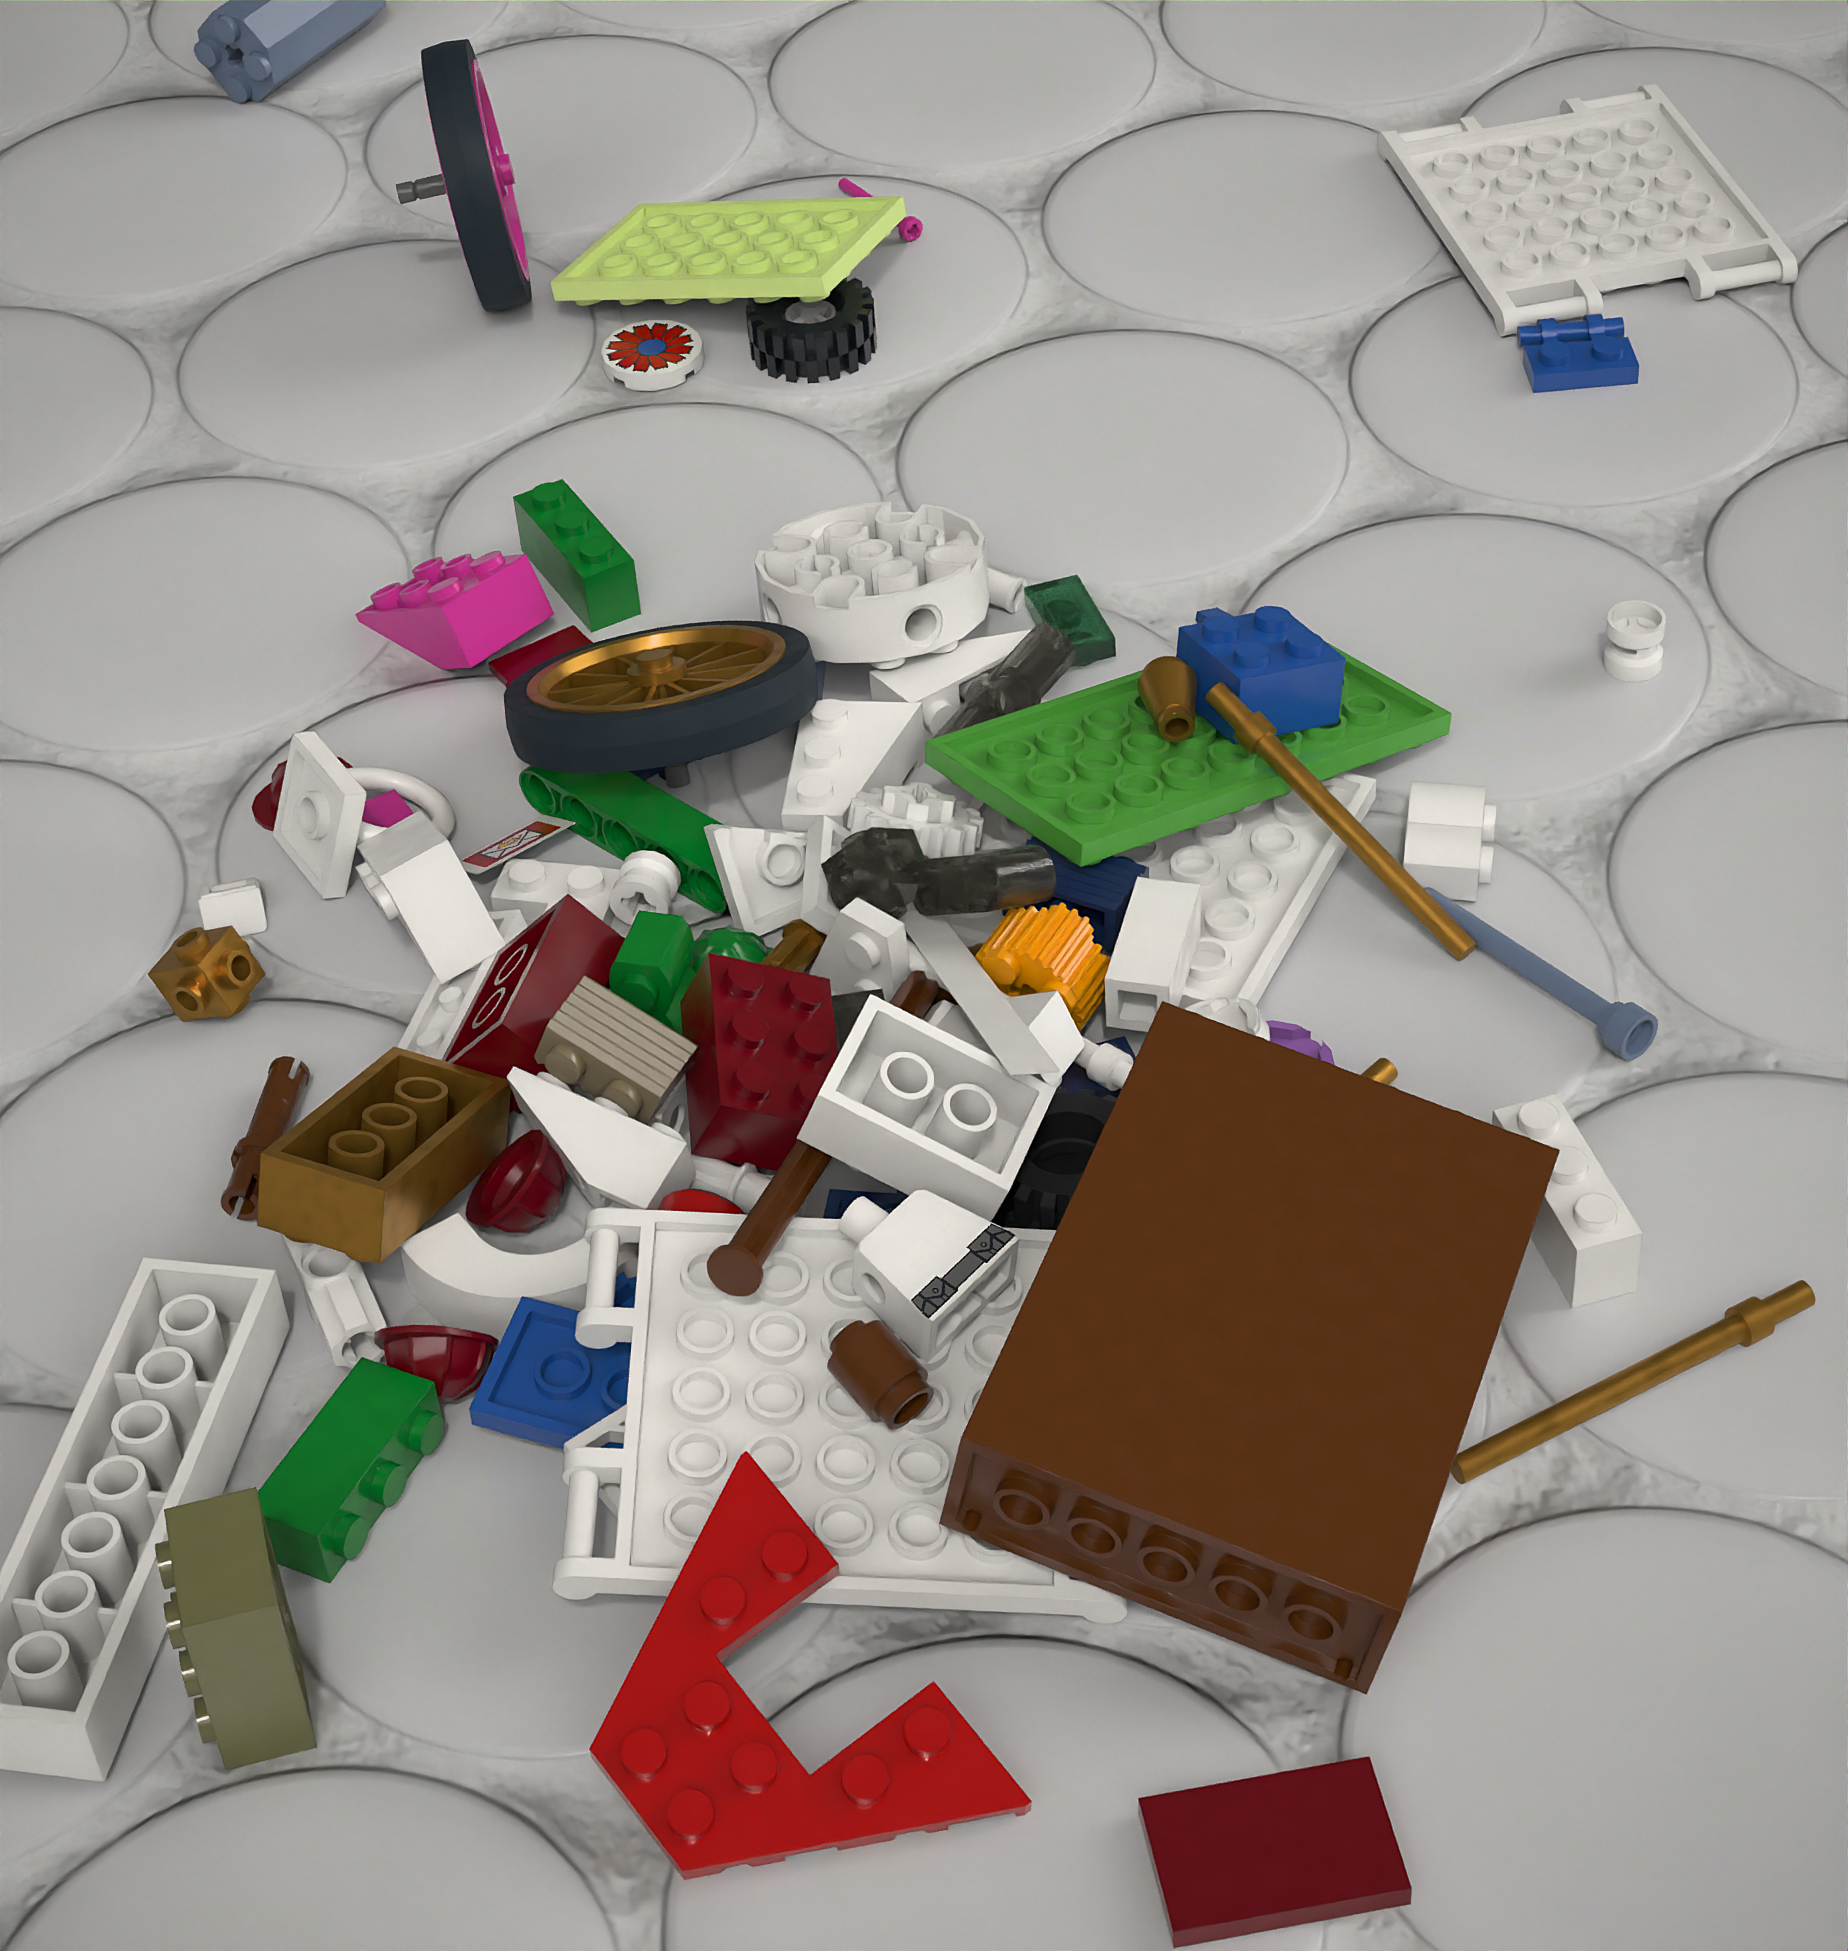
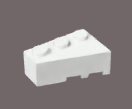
(848, 751)
(424, 885)

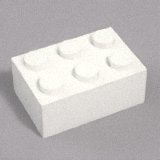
(926, 1111)

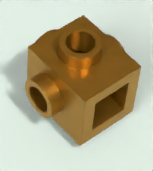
(207, 974)

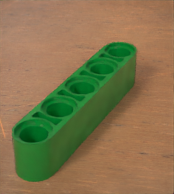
(631, 816)

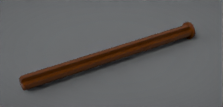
(738, 1265)

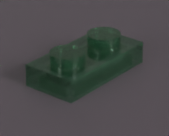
(1071, 610)

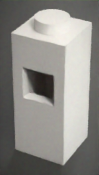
(1152, 952)

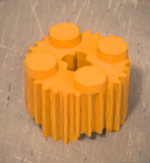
(1047, 953)

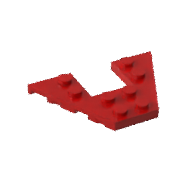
(711, 1768)

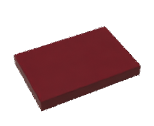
(1273, 1852)

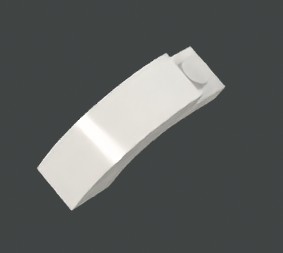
(479, 1286)

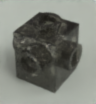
(879, 868)

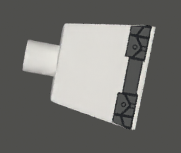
(927, 1266)

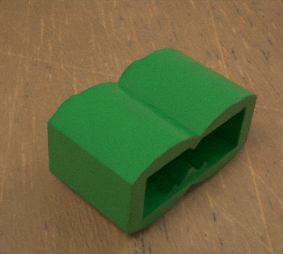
(654, 966)

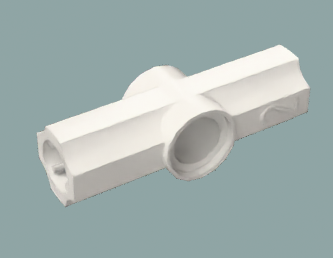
(338, 1301)

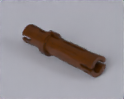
(269, 1123)

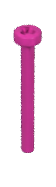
(908, 228)

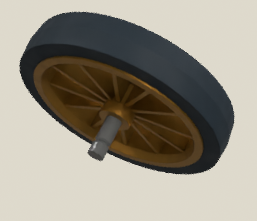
(661, 697)

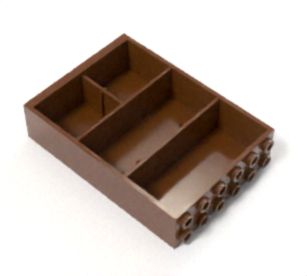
(1253, 1346)

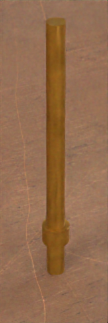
(1258, 736)
(1743, 1325)

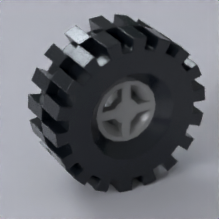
(813, 336)

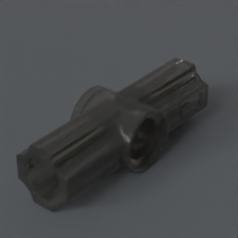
(1021, 676)

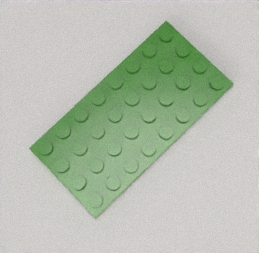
(1102, 780)

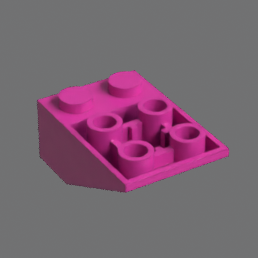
(460, 608)

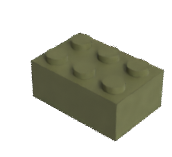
(234, 1629)

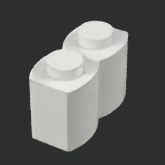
(1446, 838)

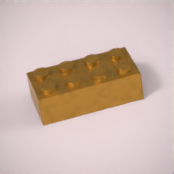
(383, 1154)

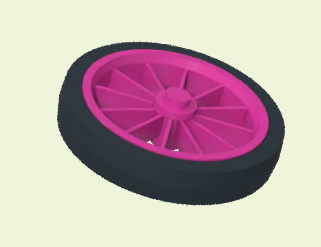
(473, 175)

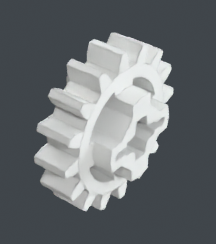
(938, 819)

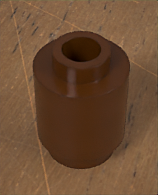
(879, 1373)

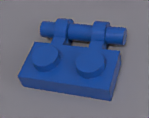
(1577, 354)

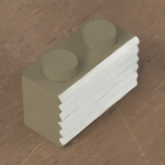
(614, 1050)

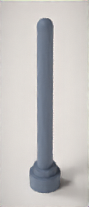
(1623, 1027)

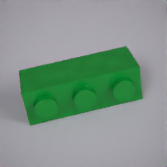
(577, 555)
(349, 1467)

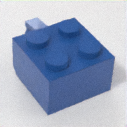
(1267, 664)

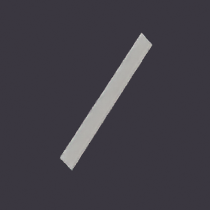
(977, 995)

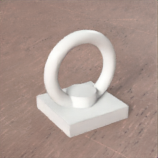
(324, 809)

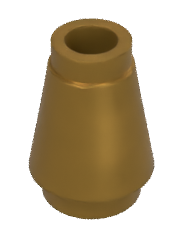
(1170, 695)

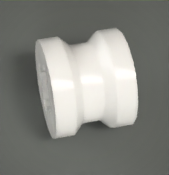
(645, 884)

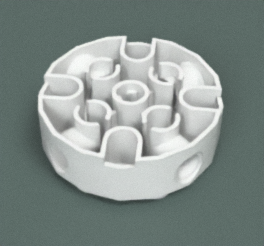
(876, 582)

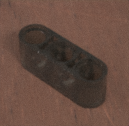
(988, 881)

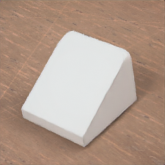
(234, 904)

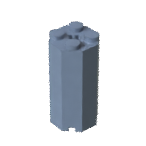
(266, 43)

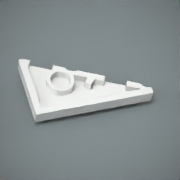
(759, 874)

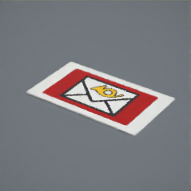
(513, 843)

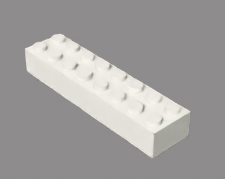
(144, 1437)

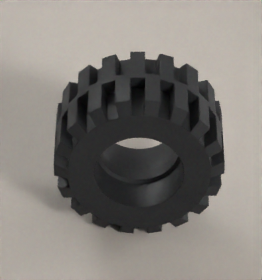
(1055, 1160)

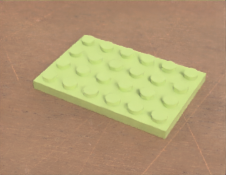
(730, 250)

